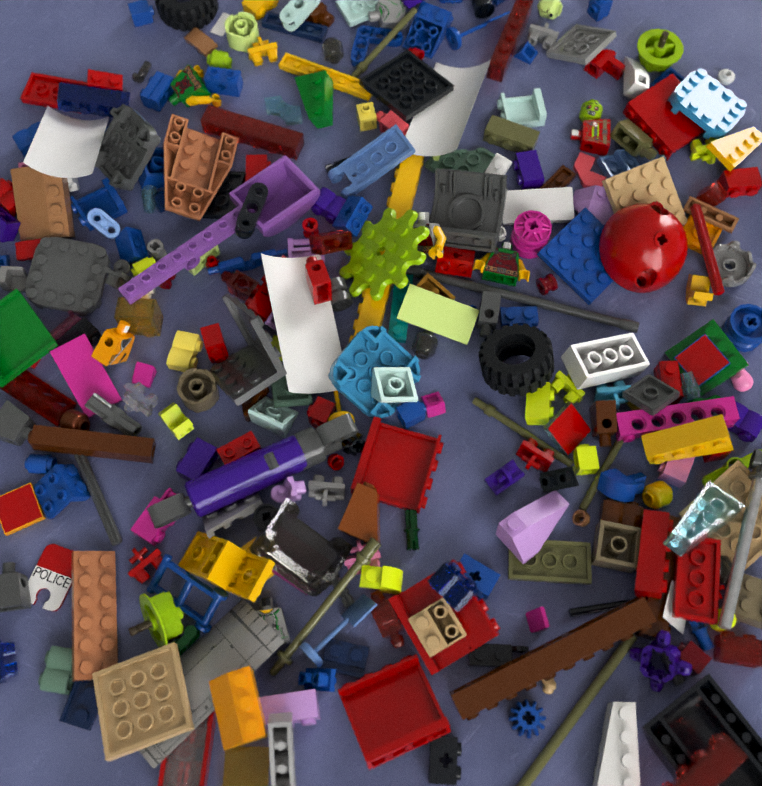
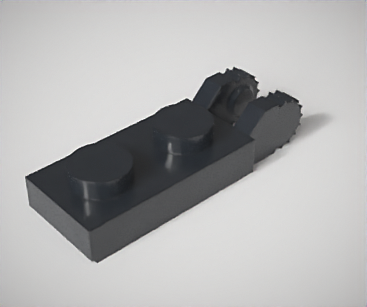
(494, 654)

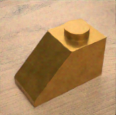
(431, 284)

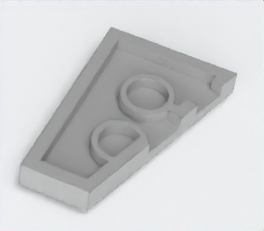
(224, 516)

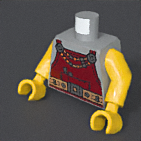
(435, 241)

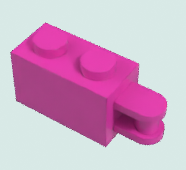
(144, 527)

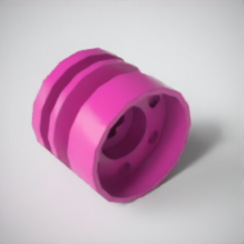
(530, 233)

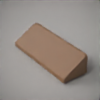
(713, 215)

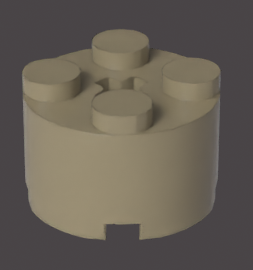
(196, 399)

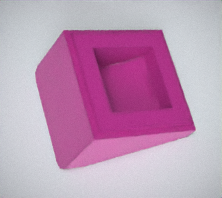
(144, 374)
(434, 404)
(537, 620)

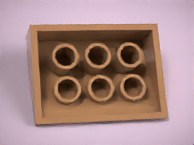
(42, 204)

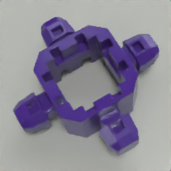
(659, 676)

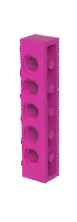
(682, 412)

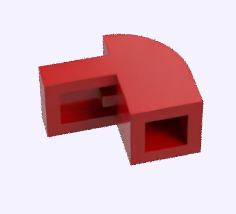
(605, 62)

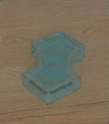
(289, 113)

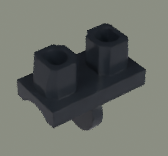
(558, 479)

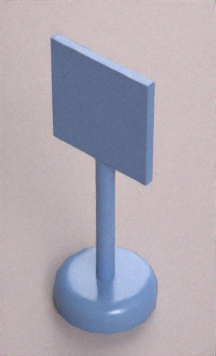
(352, 615)

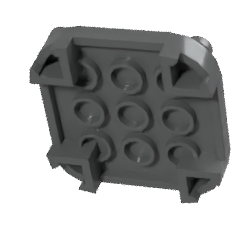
(126, 147)
(67, 275)

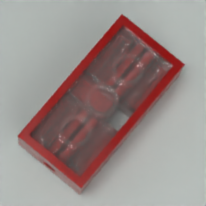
(191, 758)

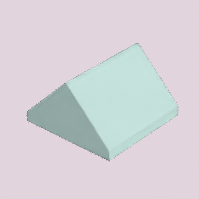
(393, 385)
(273, 419)

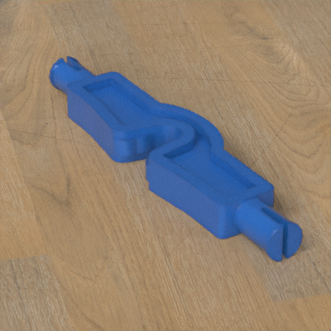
(241, 265)

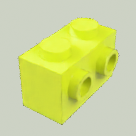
(538, 405)

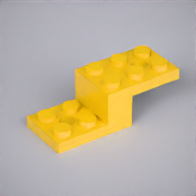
(226, 566)

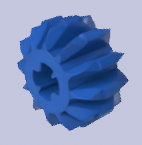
(522, 724)

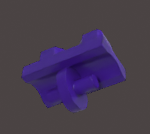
(504, 477)

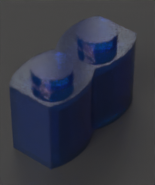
(453, 586)

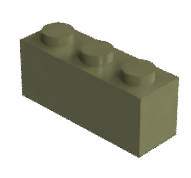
(510, 135)

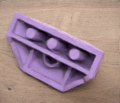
(595, 200)

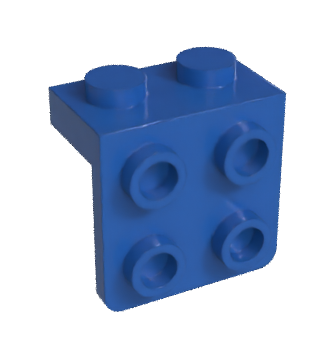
(60, 488)

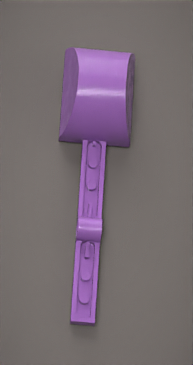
(287, 201)

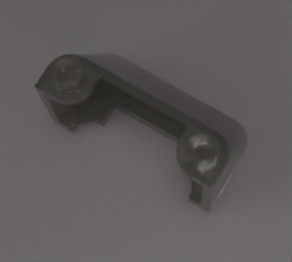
(300, 551)

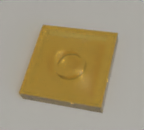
(246, 766)

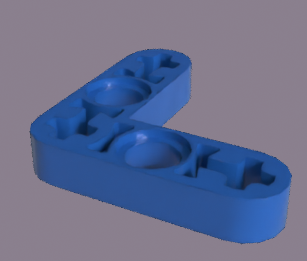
(367, 39)

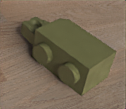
(633, 139)

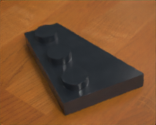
(222, 202)

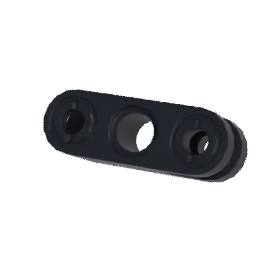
(254, 200)

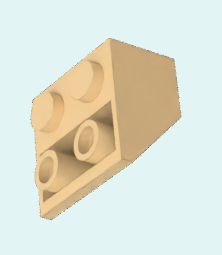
(437, 627)

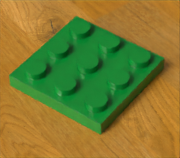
(723, 343)

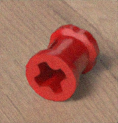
(309, 229)

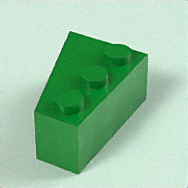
(317, 97)

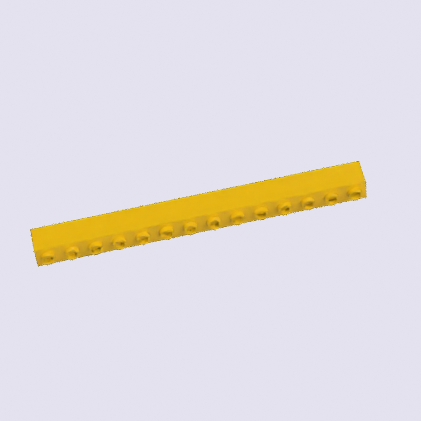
(401, 200)

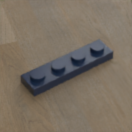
(306, 30)

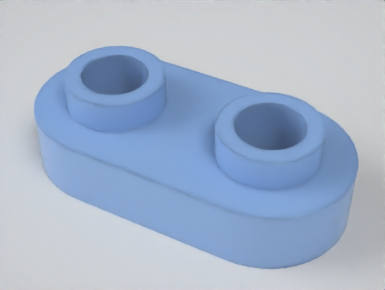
(104, 224)

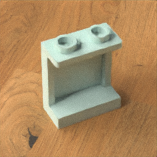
(523, 110)

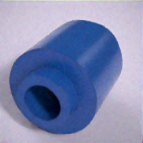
(40, 463)

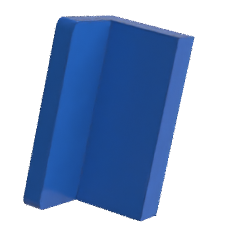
(131, 245)

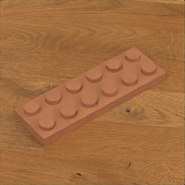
(93, 613)

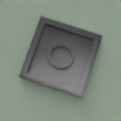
(651, 394)

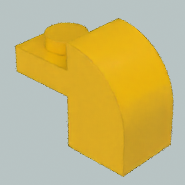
(698, 290)

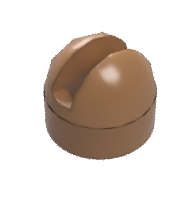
(583, 515)

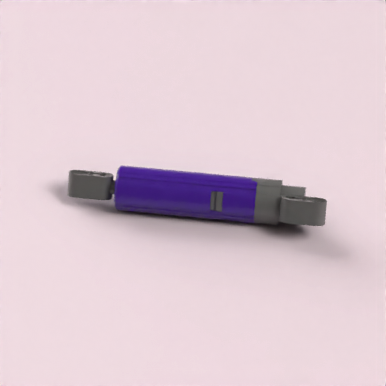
(255, 471)

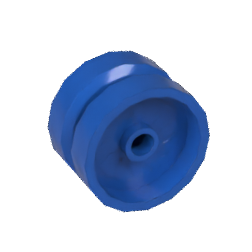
(744, 327)

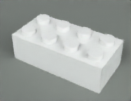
(604, 360)

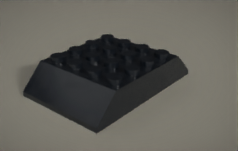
(693, 720)

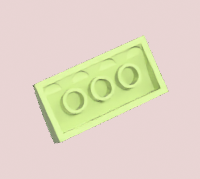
(438, 314)

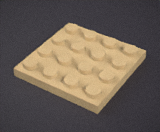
(645, 185)
(737, 484)
(142, 702)

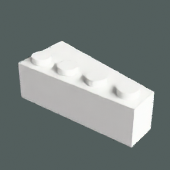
(619, 747)

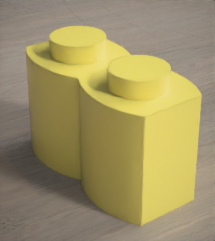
(184, 351)

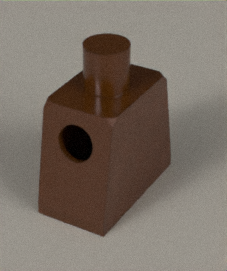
(603, 413)

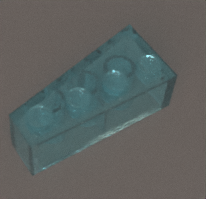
(704, 517)

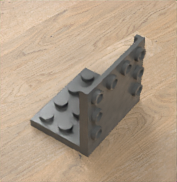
(253, 366)

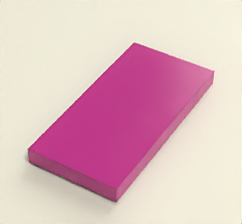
(84, 373)

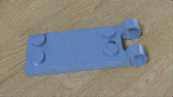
(372, 161)

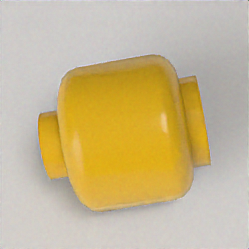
(657, 494)

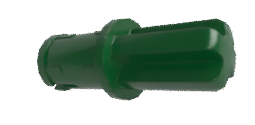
(411, 530)

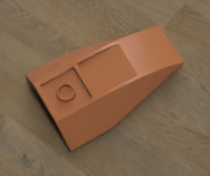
(194, 167)

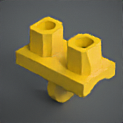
(262, 49)

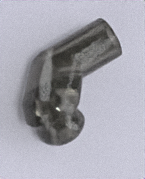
(142, 73)

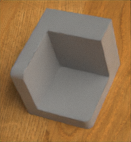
(12, 278)

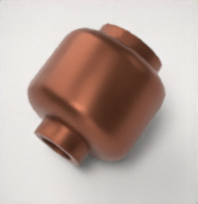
(75, 420)

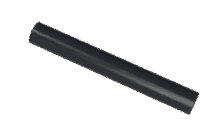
(591, 609)

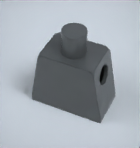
(488, 312)
(14, 424)
(13, 589)

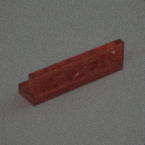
(35, 399)

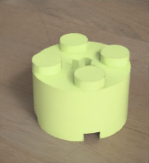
(241, 31)

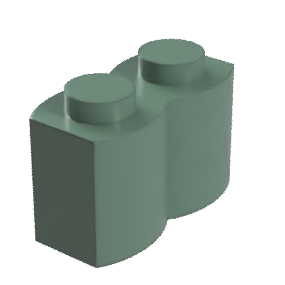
(58, 671)

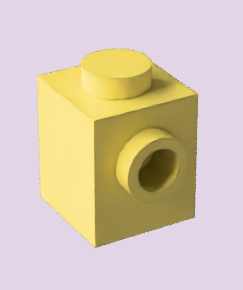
(366, 116)

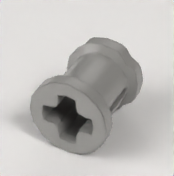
(156, 249)

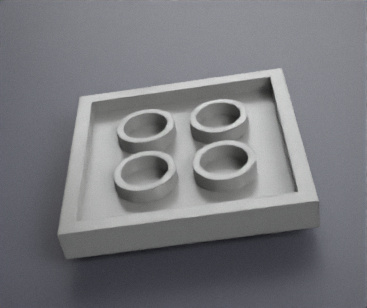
(581, 44)

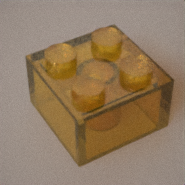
(143, 316)

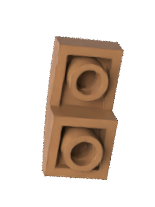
(200, 41)

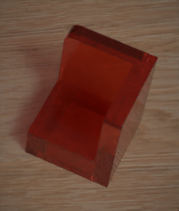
(712, 194)

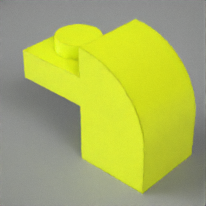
(176, 421)
(384, 578)

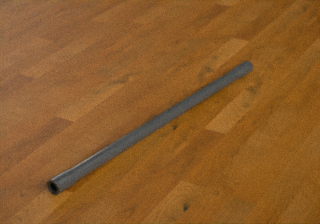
(623, 324)

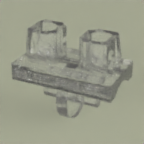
(137, 401)

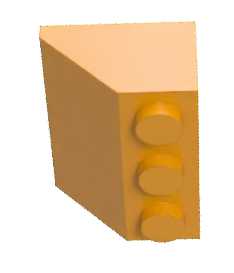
(238, 708)

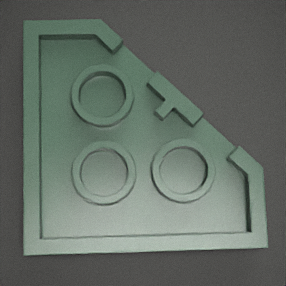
(462, 160)

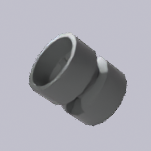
(340, 297)

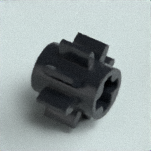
(353, 444)

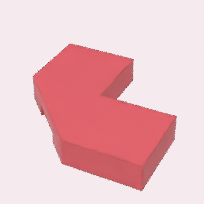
(583, 169)

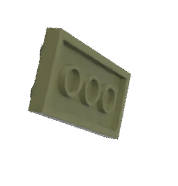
(555, 563)

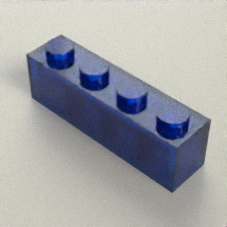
(90, 99)

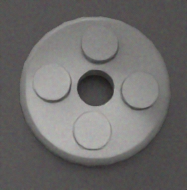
(740, 261)

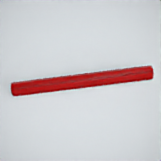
(707, 250)

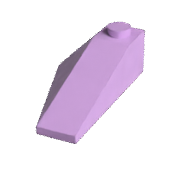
(530, 526)

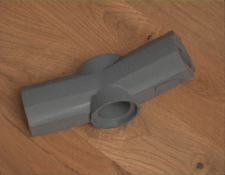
(113, 415)

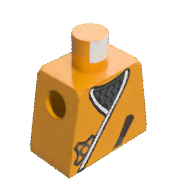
(114, 345)

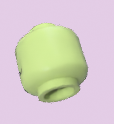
(550, 8)

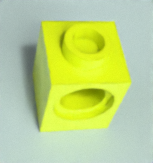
(585, 460)

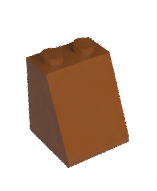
(362, 514)

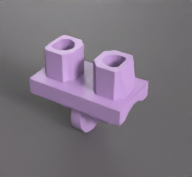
(289, 489)

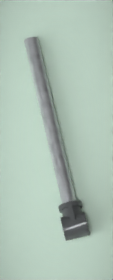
(743, 543)

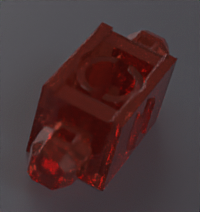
(236, 279)
(387, 619)

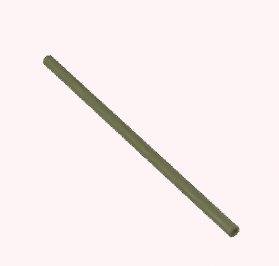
(577, 711)

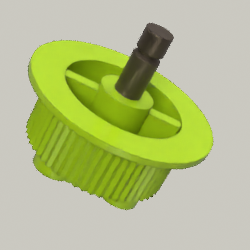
(659, 49)
(160, 618)

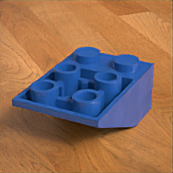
(428, 29)

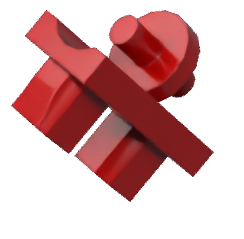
(535, 457)
(138, 571)

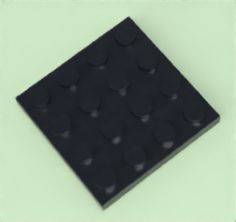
(406, 85)

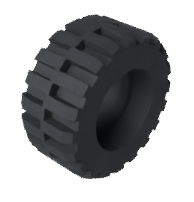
(187, 14)
(521, 377)

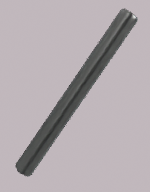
(98, 499)

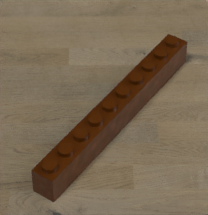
(552, 657)

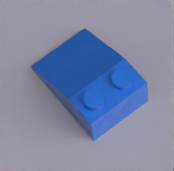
(154, 171)

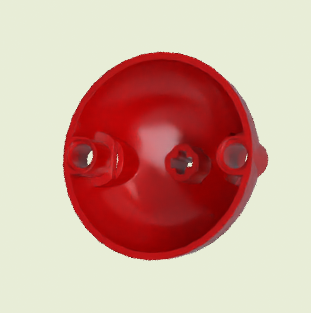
(643, 241)

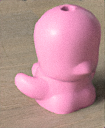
(742, 381)

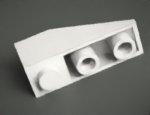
(635, 78)

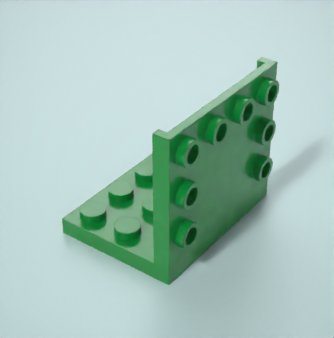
(22, 337)

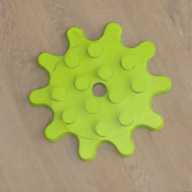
(400, 253)

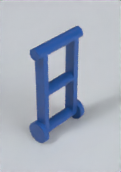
(218, 594)

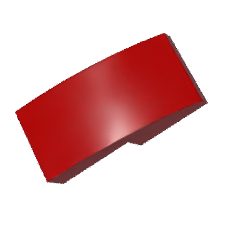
(26, 249)

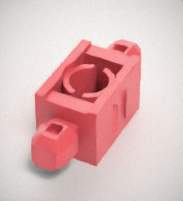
(388, 120)

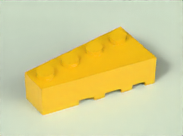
(688, 440)

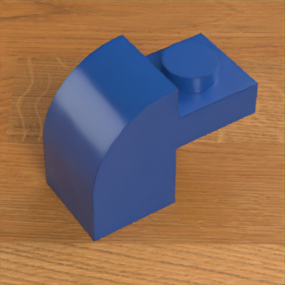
(619, 486)

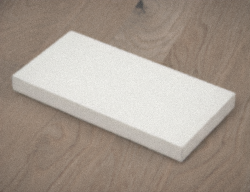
(553, 202)

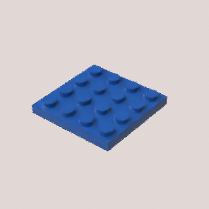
(576, 256)

